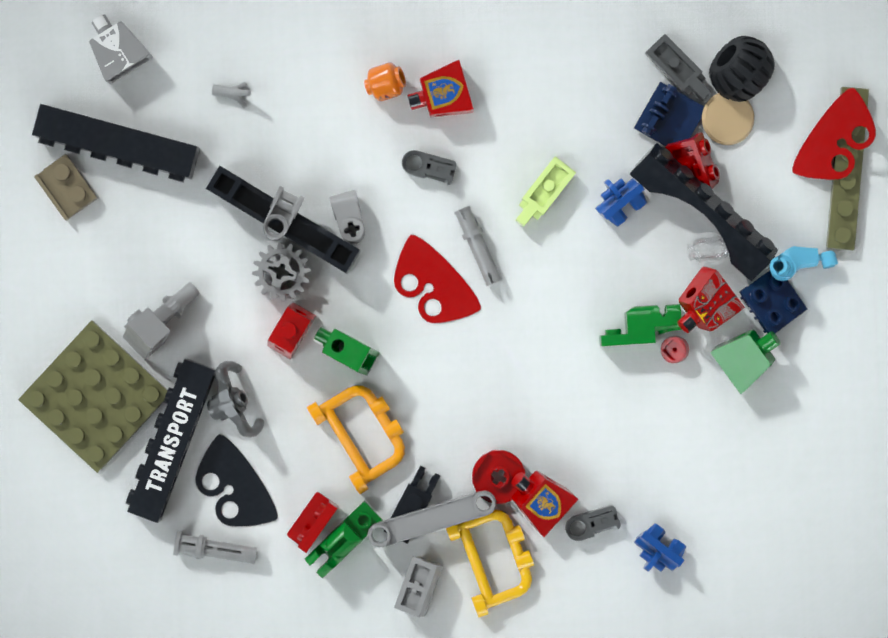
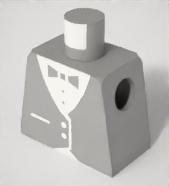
(116, 49)

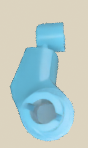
(796, 258)

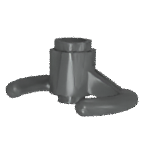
(232, 401)

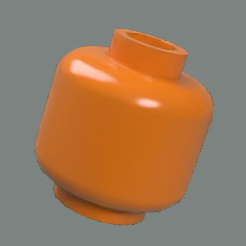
(385, 81)

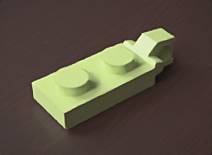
(545, 190)

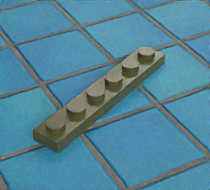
(846, 191)

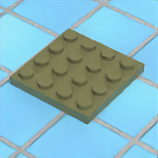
(94, 396)

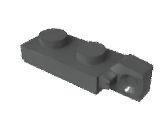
(678, 67)

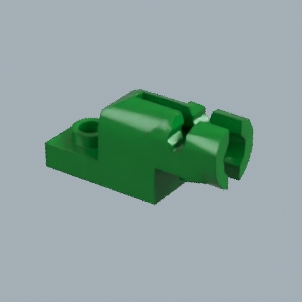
(641, 325)
(344, 538)

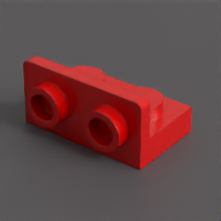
(696, 155)
(312, 521)

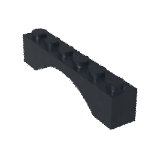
(665, 175)
(301, 231)

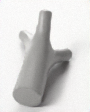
(232, 92)

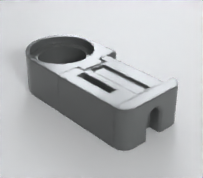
(432, 166)
(595, 521)

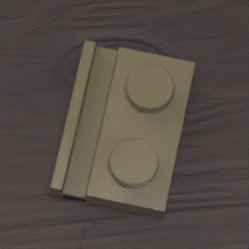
(66, 187)

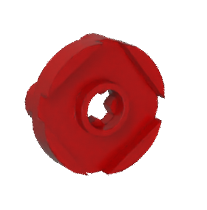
(494, 461)

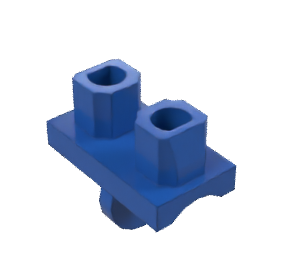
(617, 197)
(657, 553)

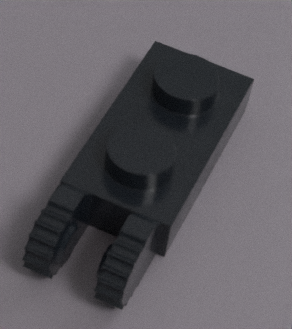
(414, 497)

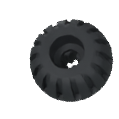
(741, 68)

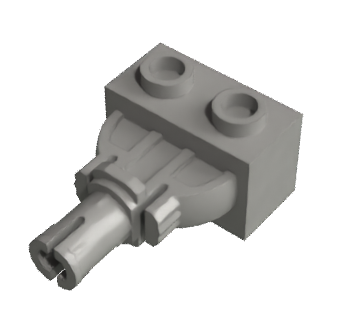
(148, 329)

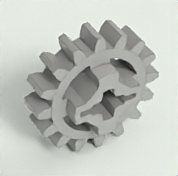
(277, 284)

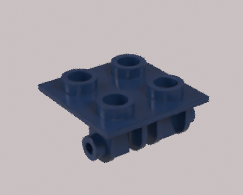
(669, 116)
(772, 302)

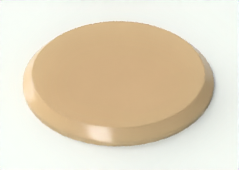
(727, 120)

